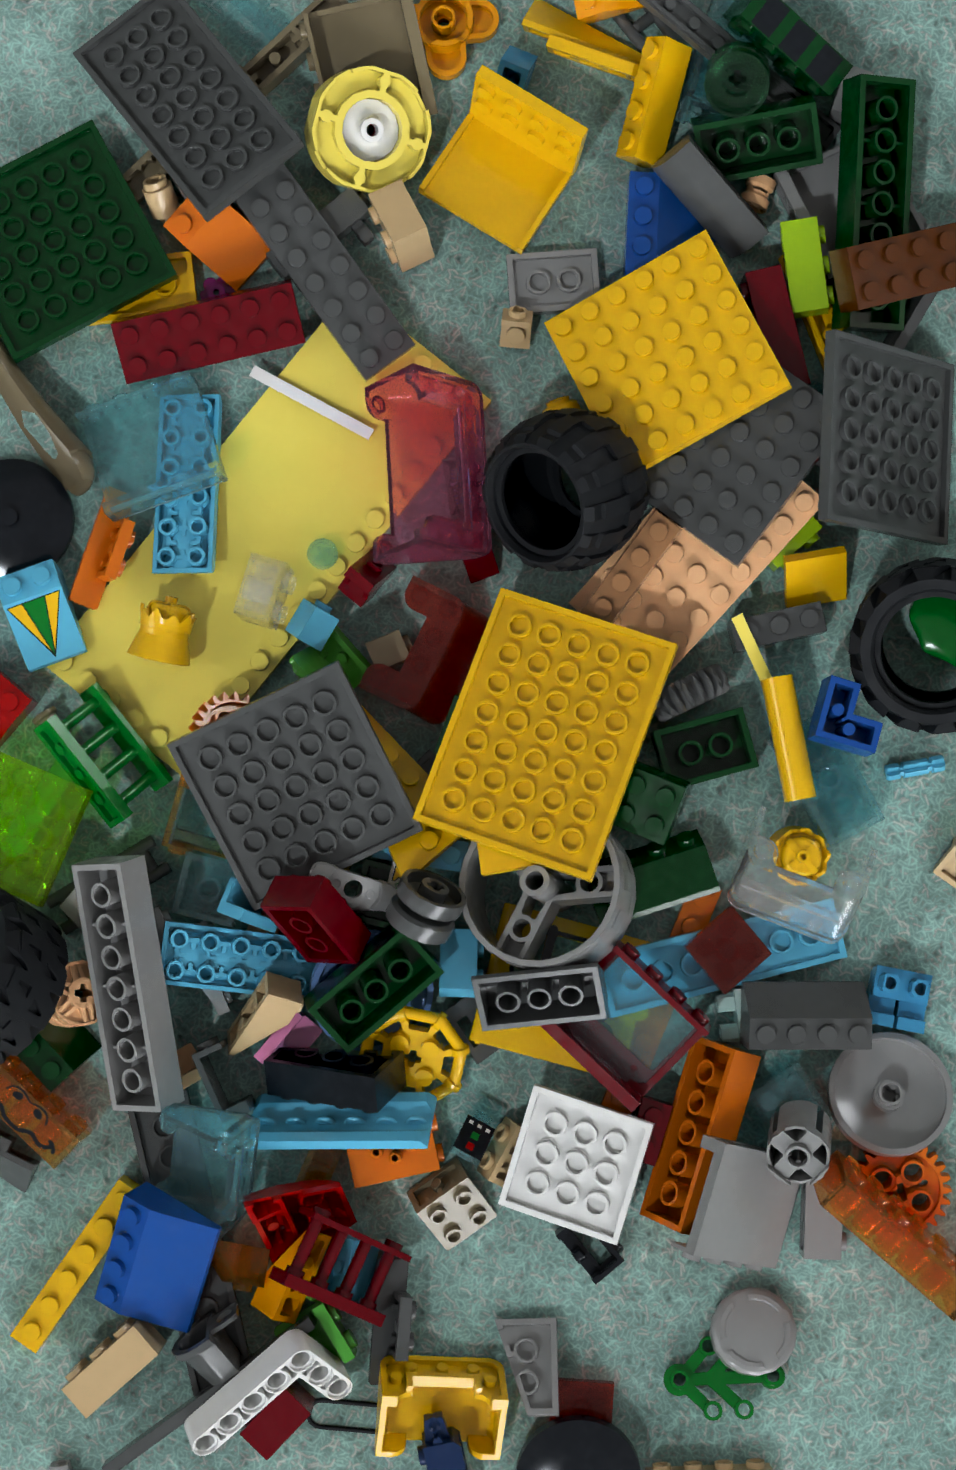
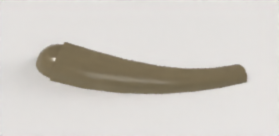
(74, 460)

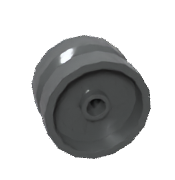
(425, 906)

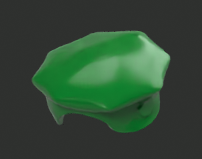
(935, 626)

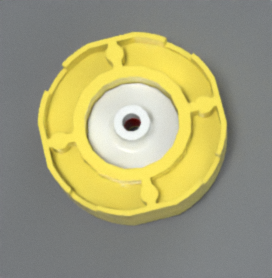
(339, 124)

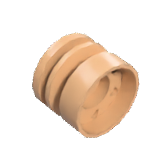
(72, 1009)

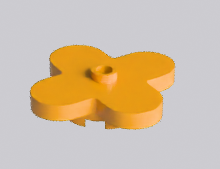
(446, 45)

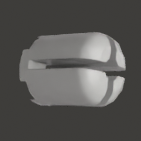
(799, 1143)

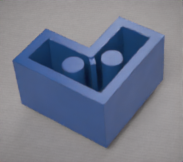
(835, 722)

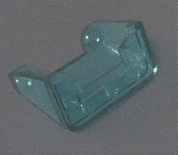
(211, 1160)

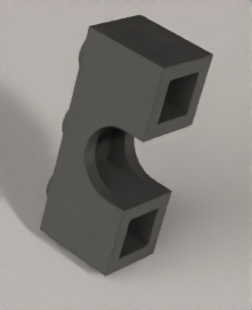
(781, 626)

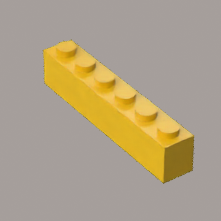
(72, 1271)

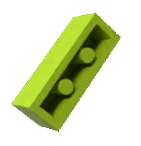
(806, 267)

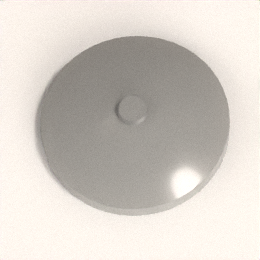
(890, 1096)

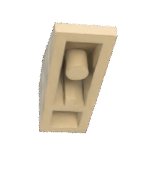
(265, 1012)

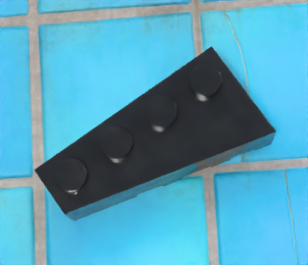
(335, 1078)

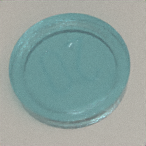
(322, 553)

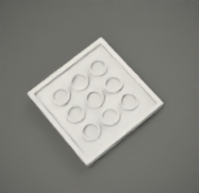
(576, 1164)

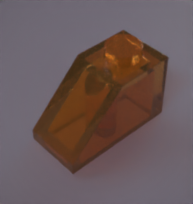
(241, 1265)

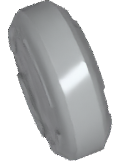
(753, 1331)

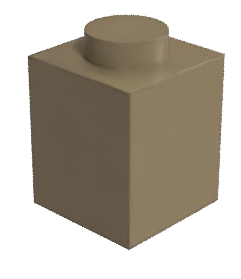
(389, 649)

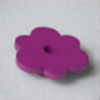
(211, 285)

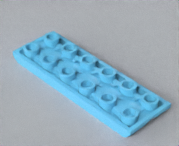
(188, 526)
(228, 958)
(300, 1125)

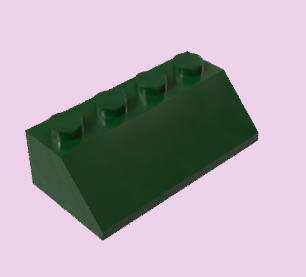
(666, 874)
(58, 1053)

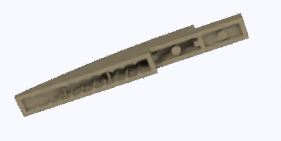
(265, 69)

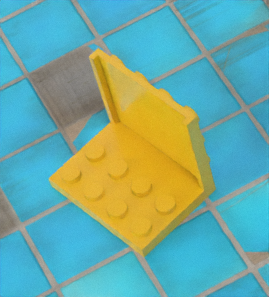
(506, 161)

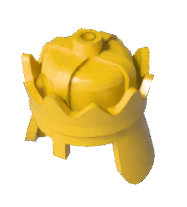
(164, 632)
(801, 851)

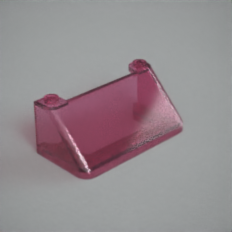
(432, 467)

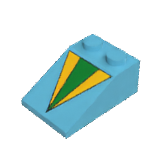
(41, 615)

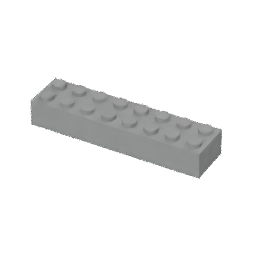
(128, 983)

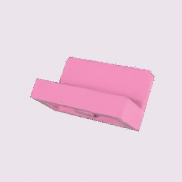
(297, 1034)

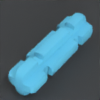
(914, 767)

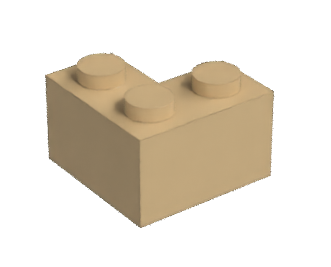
(402, 226)

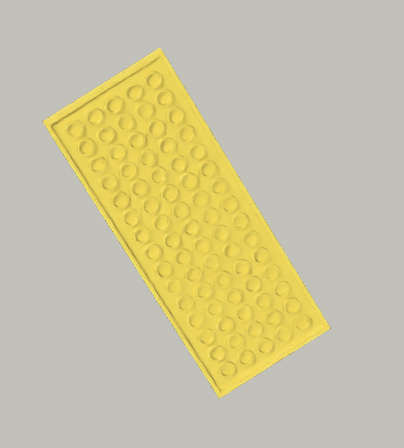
(286, 486)

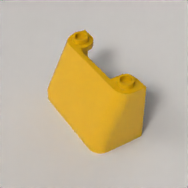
(465, 1389)

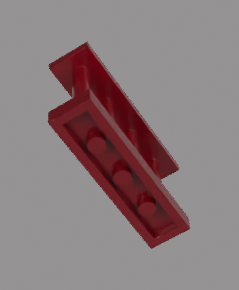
(317, 1286)

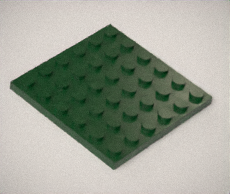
(70, 242)

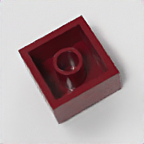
(278, 1420)

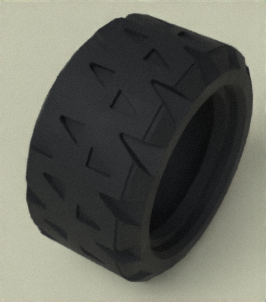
(880, 685)
(30, 972)

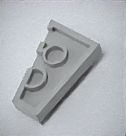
(533, 1357)

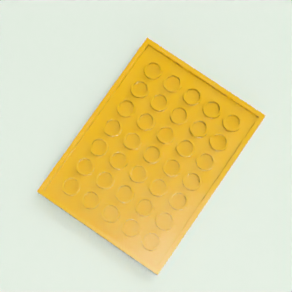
(546, 734)

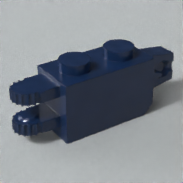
(441, 1445)

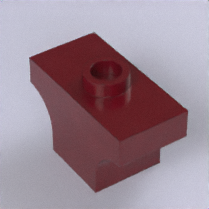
(365, 579)

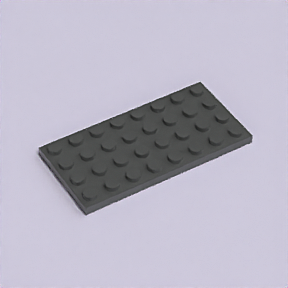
(188, 102)

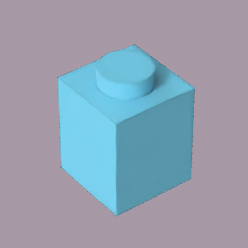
(312, 623)

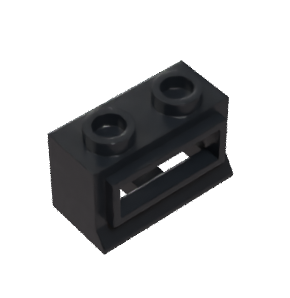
(584, 1257)

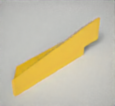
(580, 41)

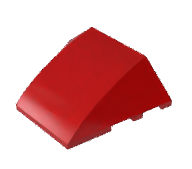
(277, 1214)

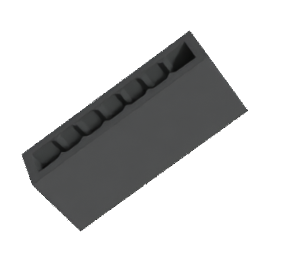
(710, 198)

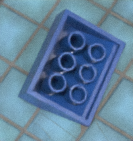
(653, 220)
(157, 1259)

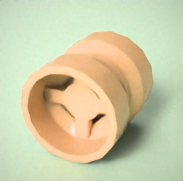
(758, 191)

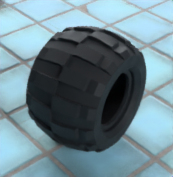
(531, 504)

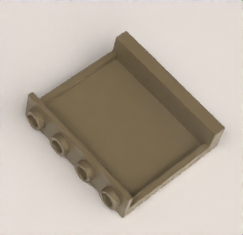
(368, 35)

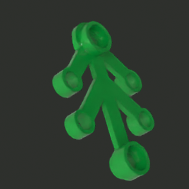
(717, 1380)

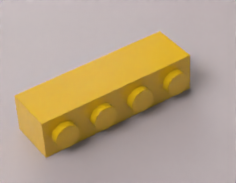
(653, 101)

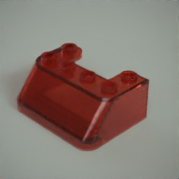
(437, 659)

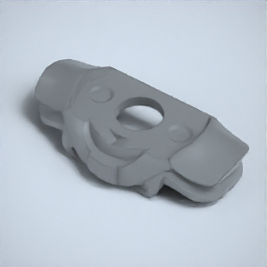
(373, 895)

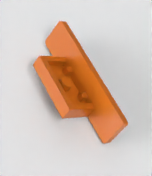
(101, 559)

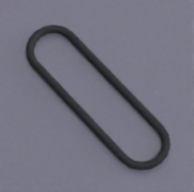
(340, 1428)

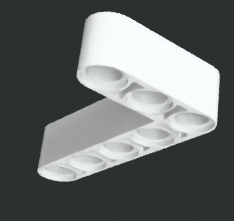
(260, 1382)

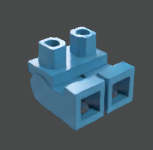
(898, 998)

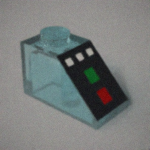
(473, 1137)

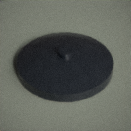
(34, 516)
(577, 1444)

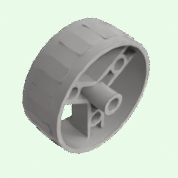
(549, 887)

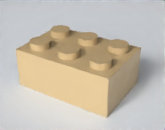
(112, 1364)

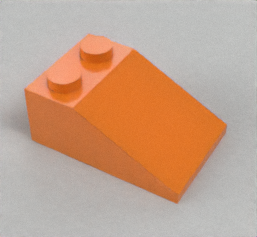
(223, 244)

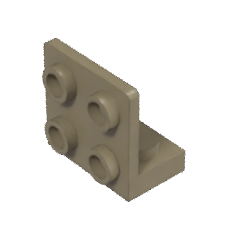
(451, 1204)

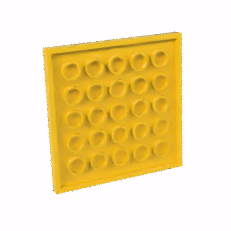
(669, 351)

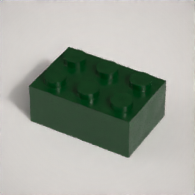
(706, 747)

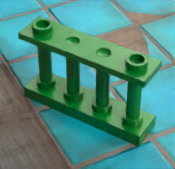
(83, 771)

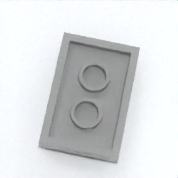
(552, 279)

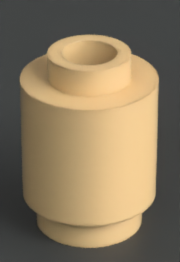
(160, 197)

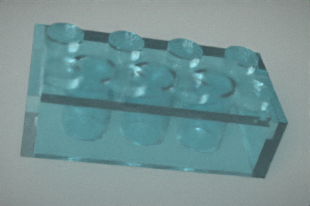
(843, 797)

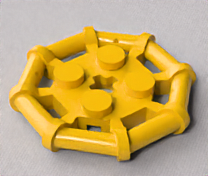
(424, 1041)

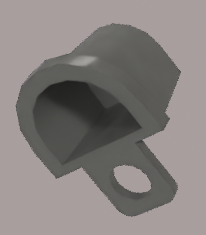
(209, 1347)

